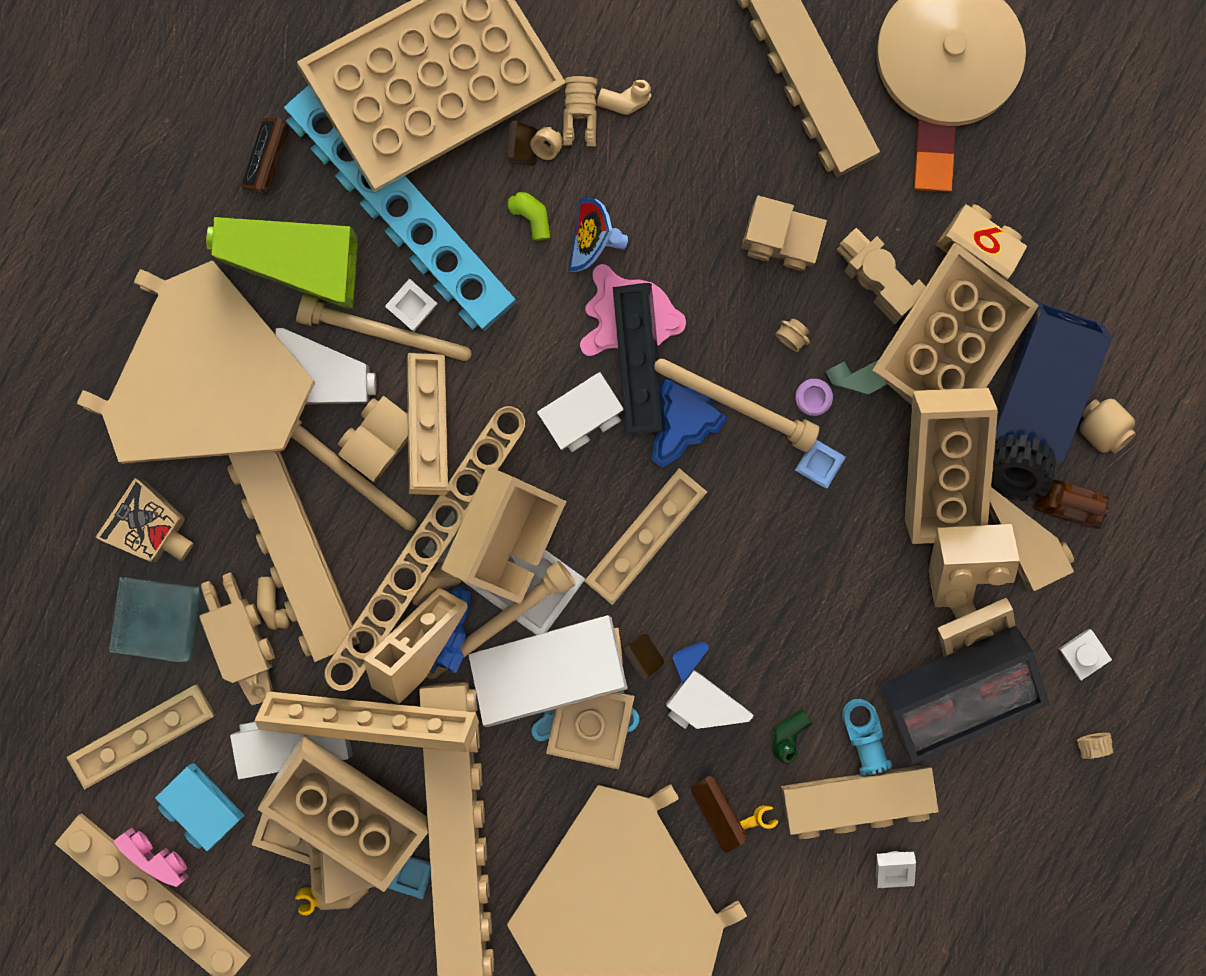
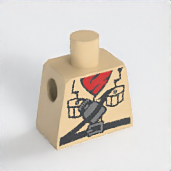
(145, 524)

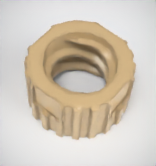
(1095, 745)

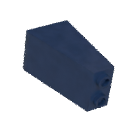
(1051, 378)

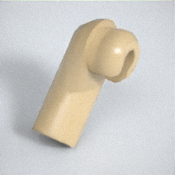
(627, 101)
(267, 607)

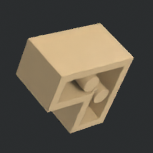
(782, 234)
(971, 557)

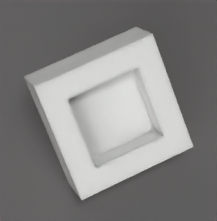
(411, 305)
(1084, 654)
(895, 869)

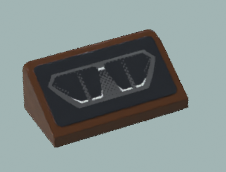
(265, 155)

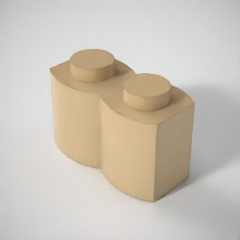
(376, 439)

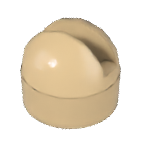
(541, 149)

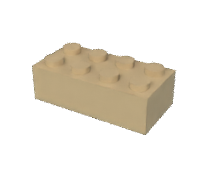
(949, 460)

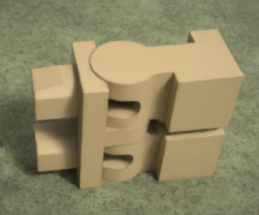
(878, 273)

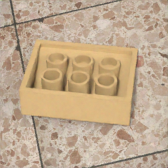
(956, 329)

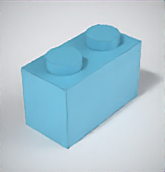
(198, 807)

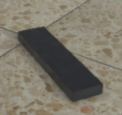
(637, 358)

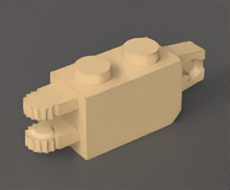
(237, 640)

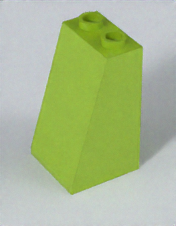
(295, 255)

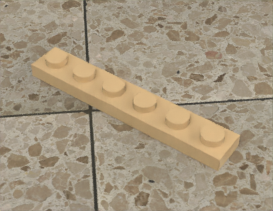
(367, 721)
(152, 899)

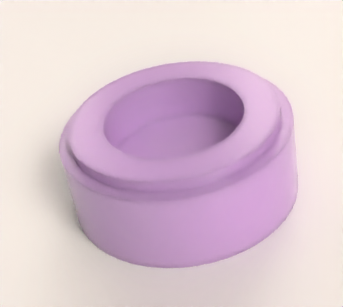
(813, 397)

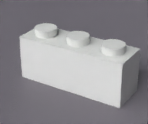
(265, 752)

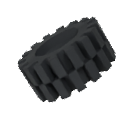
(1037, 464)

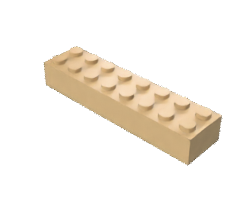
(455, 844)

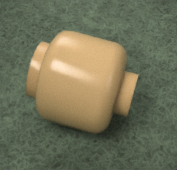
(1107, 425)

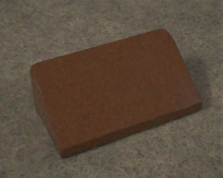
(719, 814)

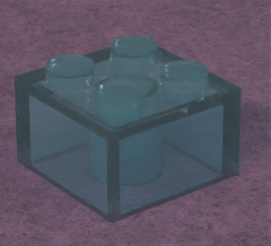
(155, 619)

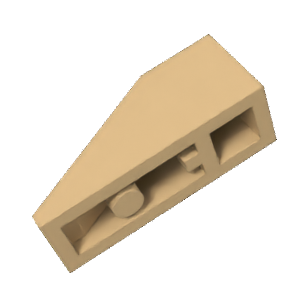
(1039, 551)
(414, 646)

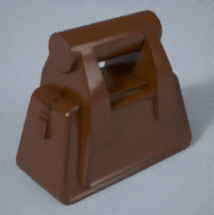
(1074, 504)

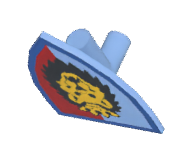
(592, 234)

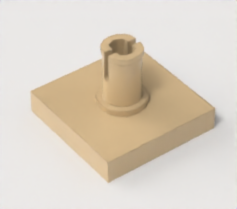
(975, 625)

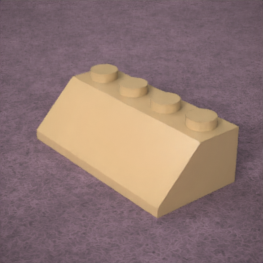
(344, 813)

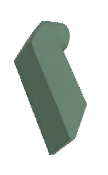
(861, 382)

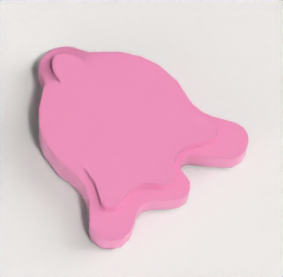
(667, 319)

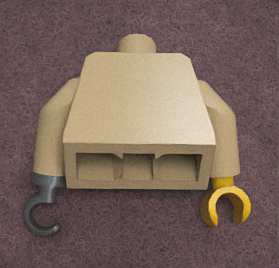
(331, 885)

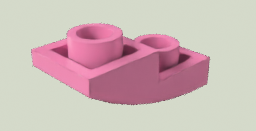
(164, 866)

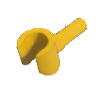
(756, 819)

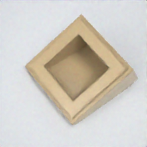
(435, 579)

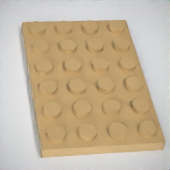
(428, 81)

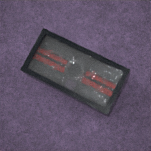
(964, 694)

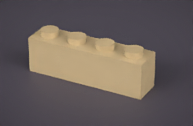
(859, 800)

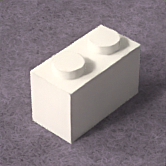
(581, 412)

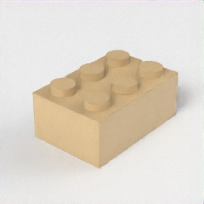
(501, 522)

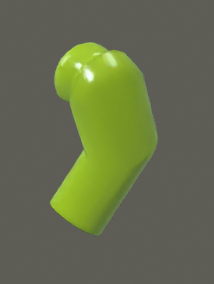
(533, 210)

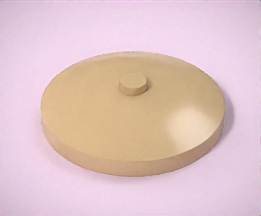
(950, 58)

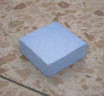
(820, 464)

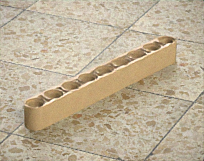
(429, 529)

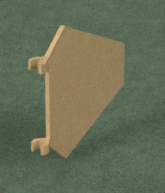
(202, 376)
(619, 898)

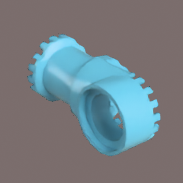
(867, 739)

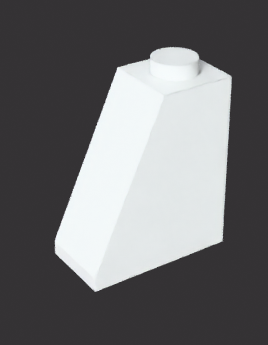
(335, 375)

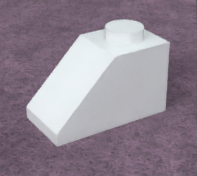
(704, 705)

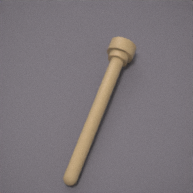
(314, 312)
(801, 434)
(354, 478)
(556, 580)

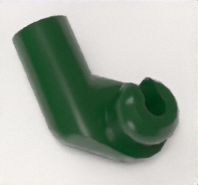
(786, 737)

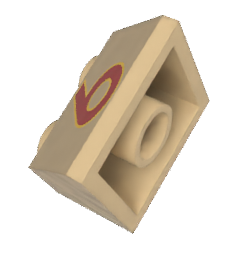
(986, 241)

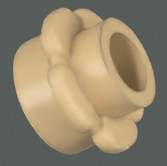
(793, 334)

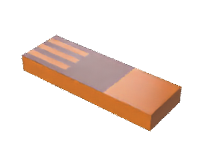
(934, 157)

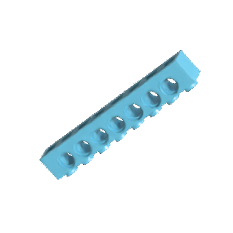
(495, 298)

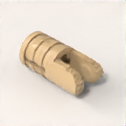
(580, 104)

